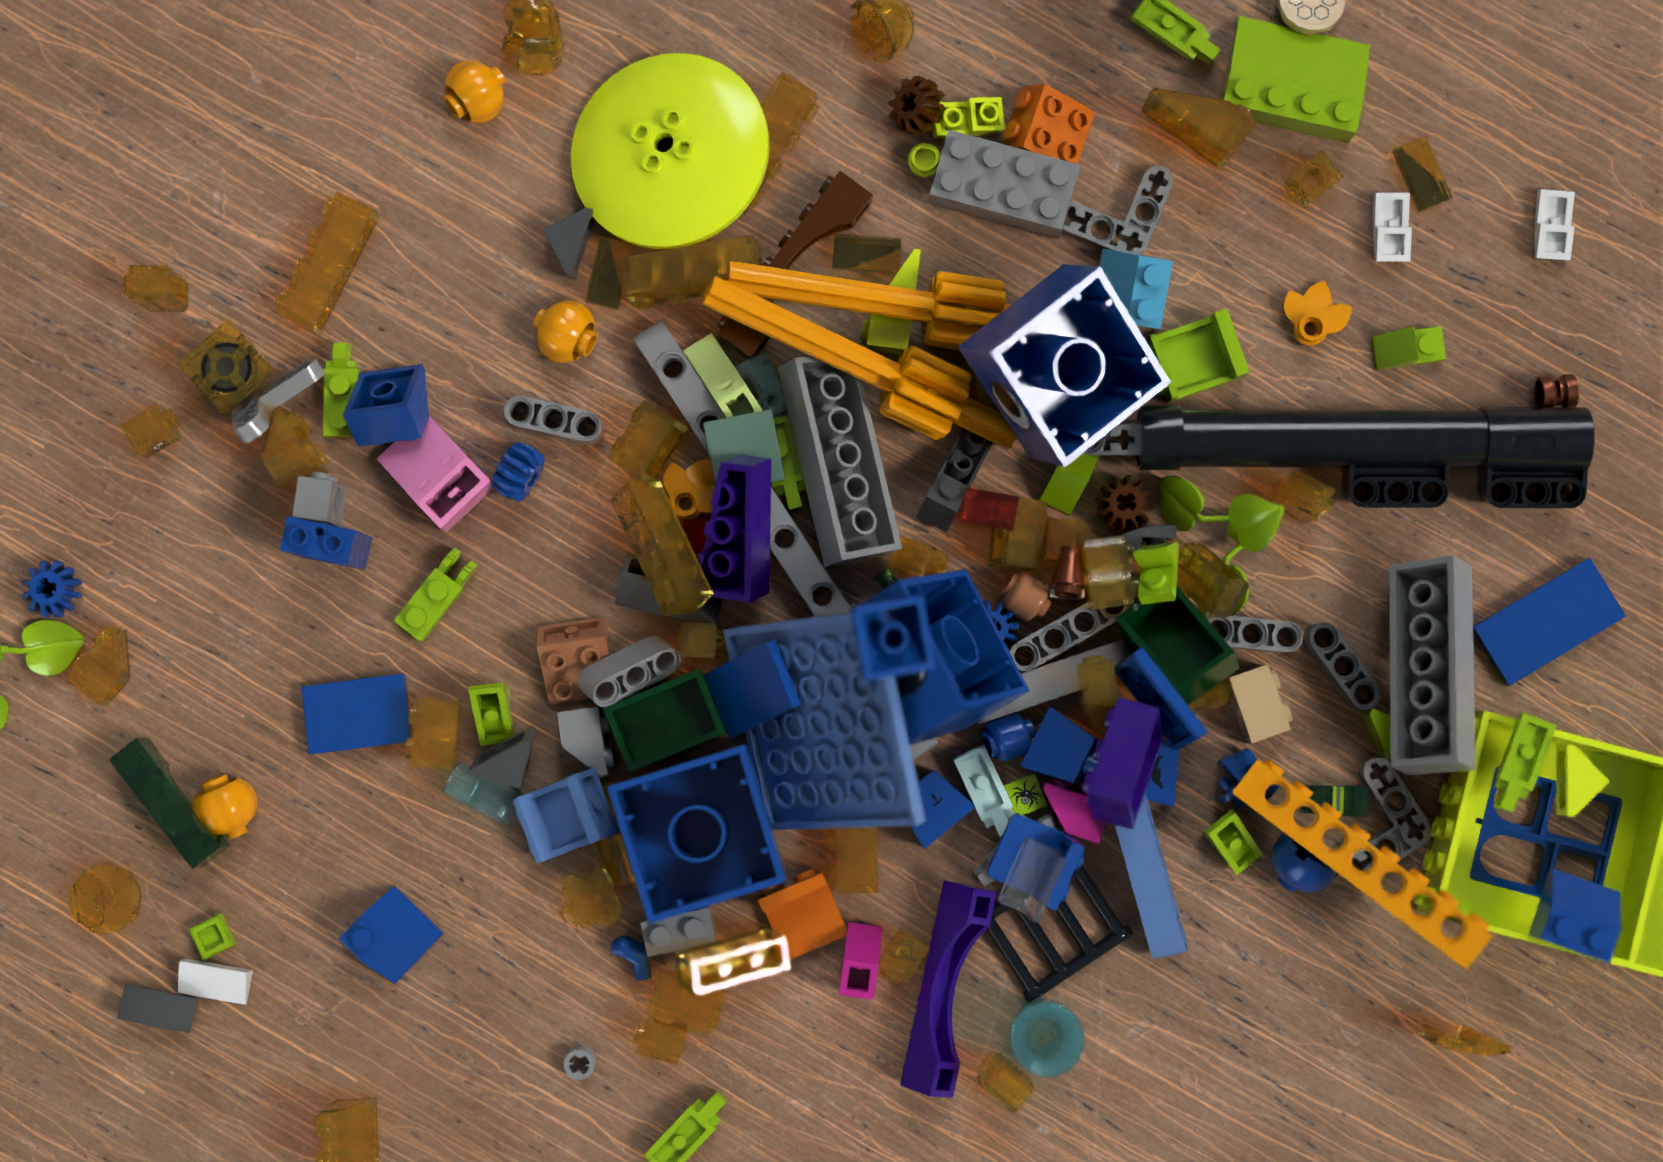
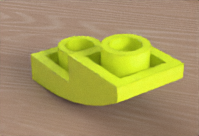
(971, 117)

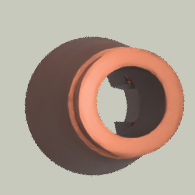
(1069, 573)

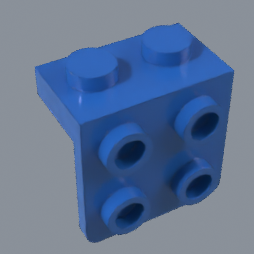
(1011, 842)

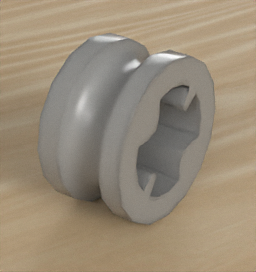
(580, 1052)

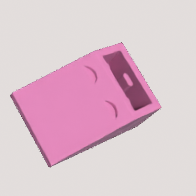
(437, 475)

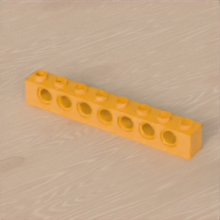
(1461, 948)

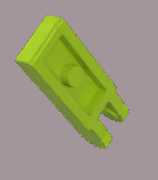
(434, 597)

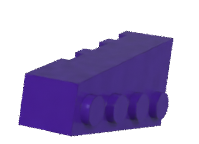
(739, 530)

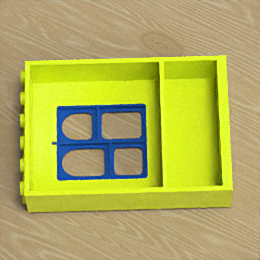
(1626, 859)

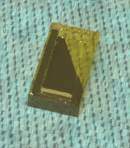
(1422, 174)
(866, 253)
(605, 282)

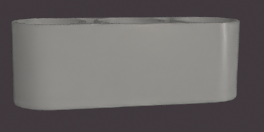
(538, 414)
(1267, 633)
(628, 671)

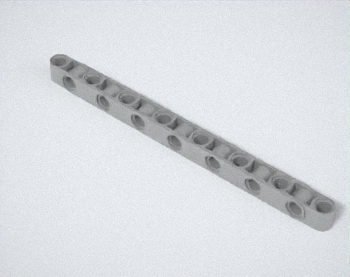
(697, 406)

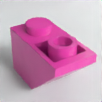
(1072, 811)
(860, 960)

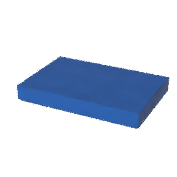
(1152, 688)
(752, 689)
(356, 713)

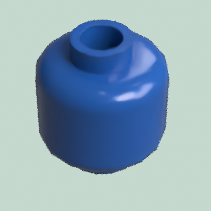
(1008, 736)

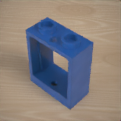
(326, 543)

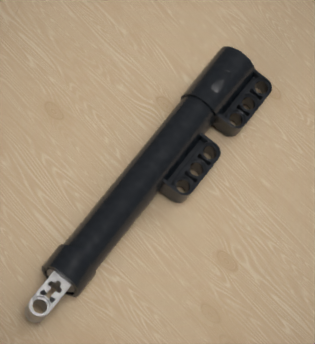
(1378, 448)

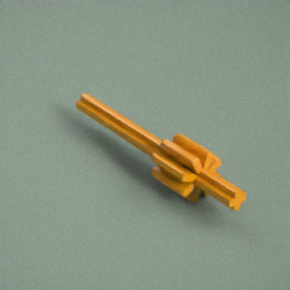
(949, 311)
(915, 391)

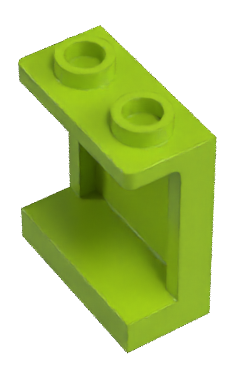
(1199, 356)

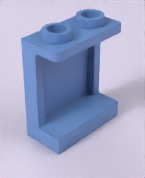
(565, 815)

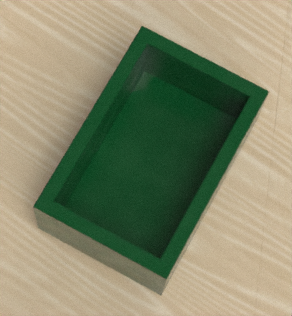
(1179, 644)
(665, 720)

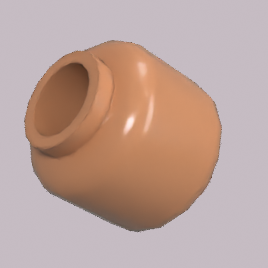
(1025, 595)

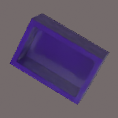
(1124, 762)

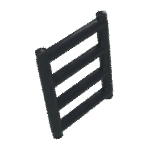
(1061, 970)

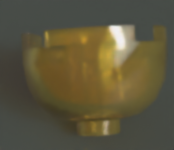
(883, 27)

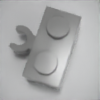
(679, 932)

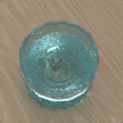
(1058, 1054)

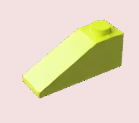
(890, 333)

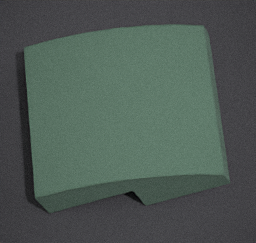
(744, 435)

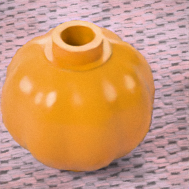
(474, 91)
(565, 331)
(226, 805)

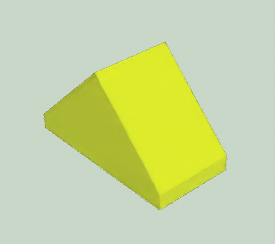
(1576, 780)

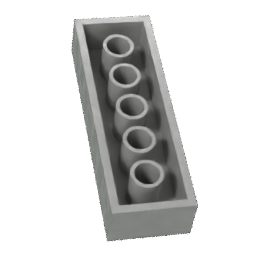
(839, 462)
(1432, 666)

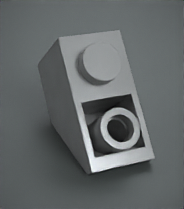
(584, 737)

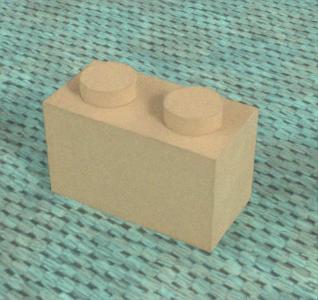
(1259, 704)

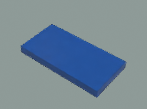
(1548, 622)

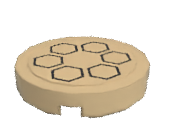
(1310, 15)

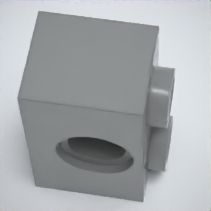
(320, 499)

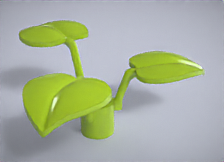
(1250, 518)
(48, 651)

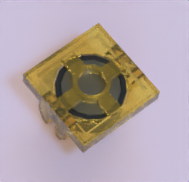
(227, 368)

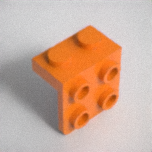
(1048, 123)
(803, 912)

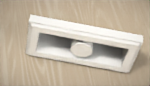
(214, 981)

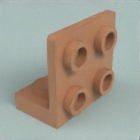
(566, 651)

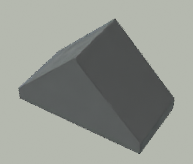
(570, 239)
(507, 760)

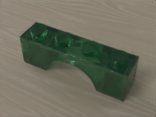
(152, 783)

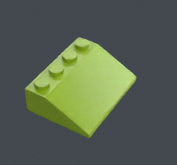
(1297, 79)

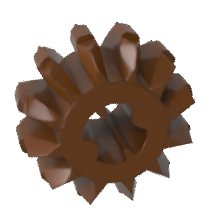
(916, 105)
(1121, 491)

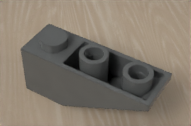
(953, 479)
(636, 593)

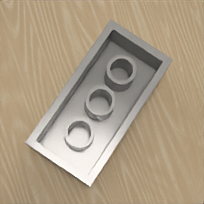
(1004, 184)

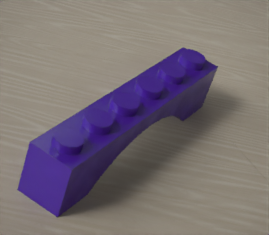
(931, 1055)

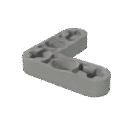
(1132, 224)
(251, 415)
(1397, 830)

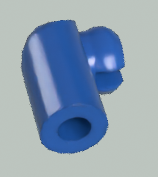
(635, 953)

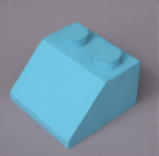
(1139, 283)

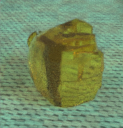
(534, 36)

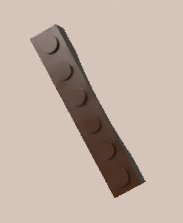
(834, 212)

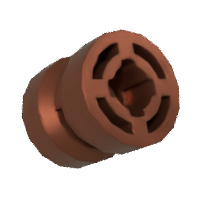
(1556, 392)

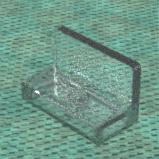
(1032, 878)

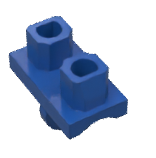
(1236, 768)

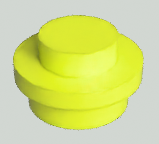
(924, 159)

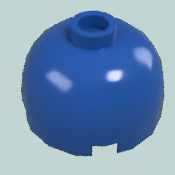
(1299, 867)

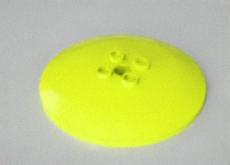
(695, 185)

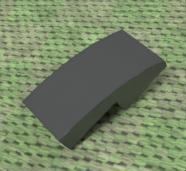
(1153, 535)
(157, 1008)

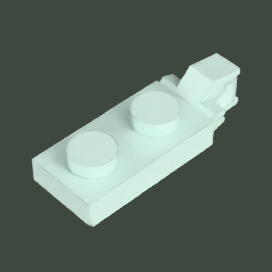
(985, 788)

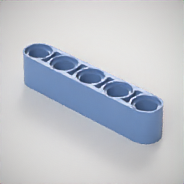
(1152, 886)

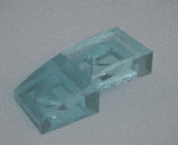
(481, 794)

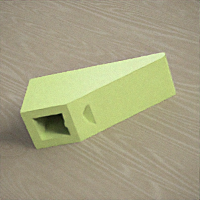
(721, 378)

